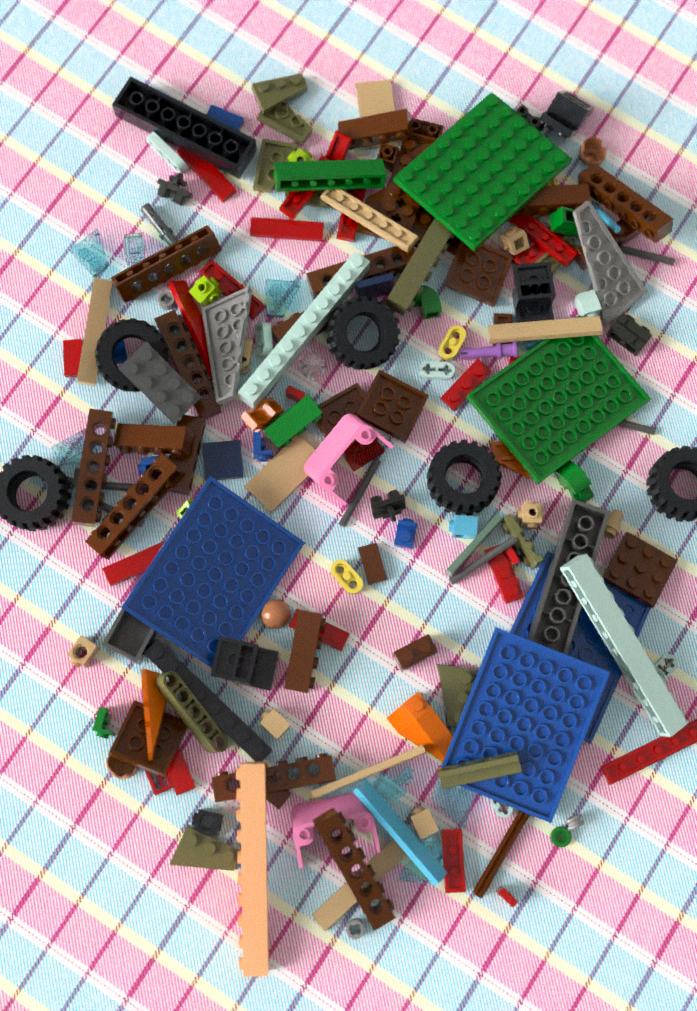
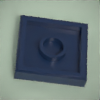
(375, 286)
(223, 460)

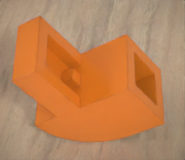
(262, 415)

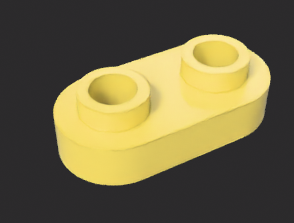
(451, 343)
(348, 576)

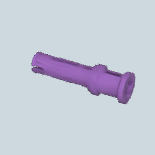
(498, 351)

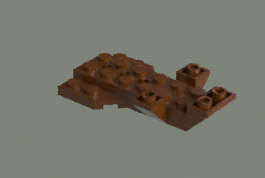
(387, 201)

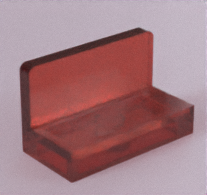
(359, 455)

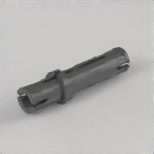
(148, 211)

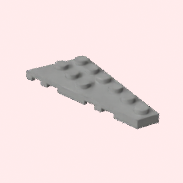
(609, 269)
(225, 336)

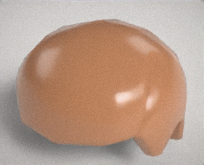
(592, 151)
(275, 614)
(120, 768)

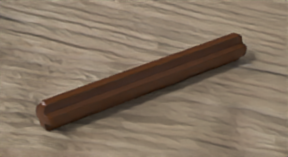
(500, 854)

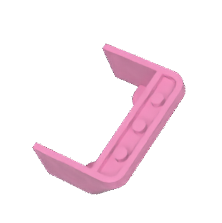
(333, 446)
(348, 804)

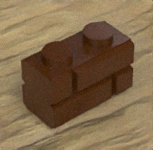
(415, 652)

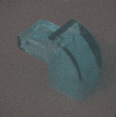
(134, 248)
(392, 789)

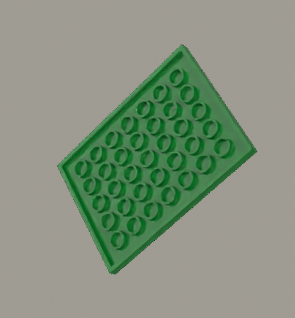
(482, 171)
(557, 401)

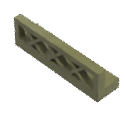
(479, 769)

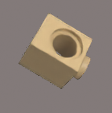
(92, 650)
(274, 723)
(423, 822)

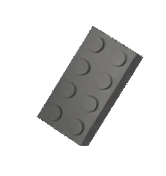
(159, 382)
(129, 636)

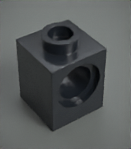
(217, 820)

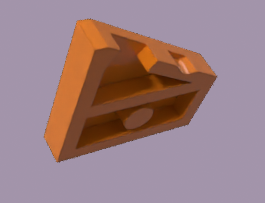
(507, 459)

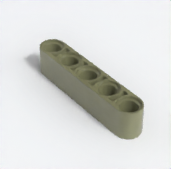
(183, 708)

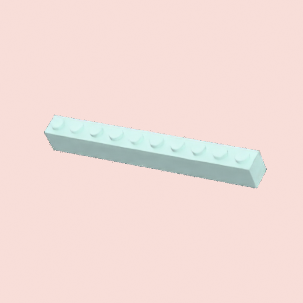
(304, 330)
(624, 645)

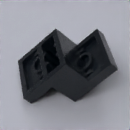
(566, 114)
(533, 292)
(244, 663)

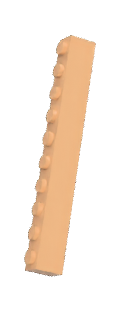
(254, 869)

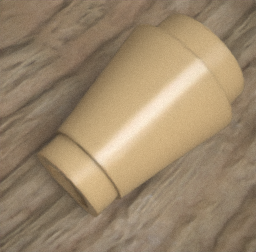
(613, 524)

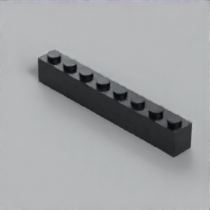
(217, 709)

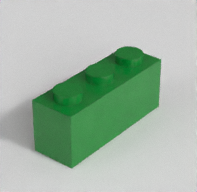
(293, 421)

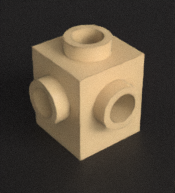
(514, 240)
(528, 521)

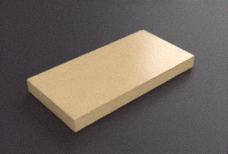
(374, 99)
(281, 474)

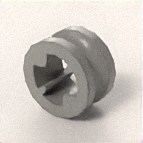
(170, 305)
(574, 822)
(354, 922)

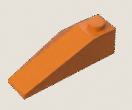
(154, 709)
(421, 726)

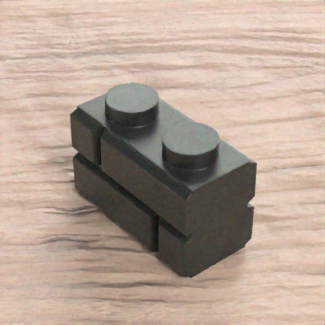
(629, 334)

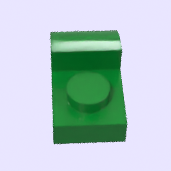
(429, 303)
(576, 481)

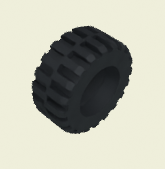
(386, 326)
(113, 336)
(478, 458)
(660, 486)
(56, 497)

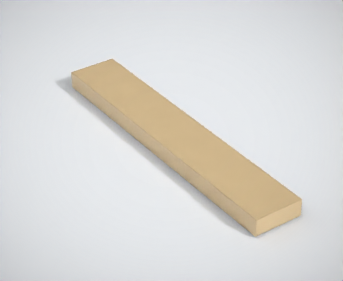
(370, 218)
(94, 327)
(545, 329)
(368, 772)
(344, 898)

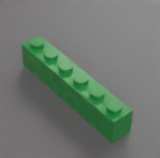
(329, 175)

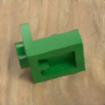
(102, 720)

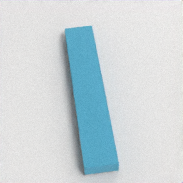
(400, 832)

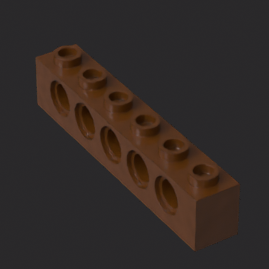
(626, 203)
(170, 256)
(383, 257)
(166, 324)
(95, 420)
(144, 505)
(326, 774)
(378, 914)

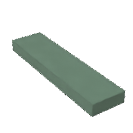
(473, 545)

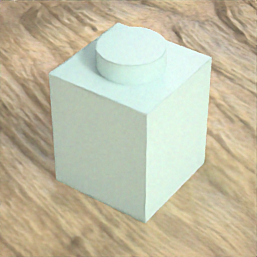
(587, 304)

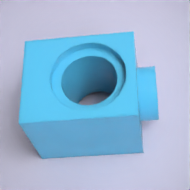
(463, 526)

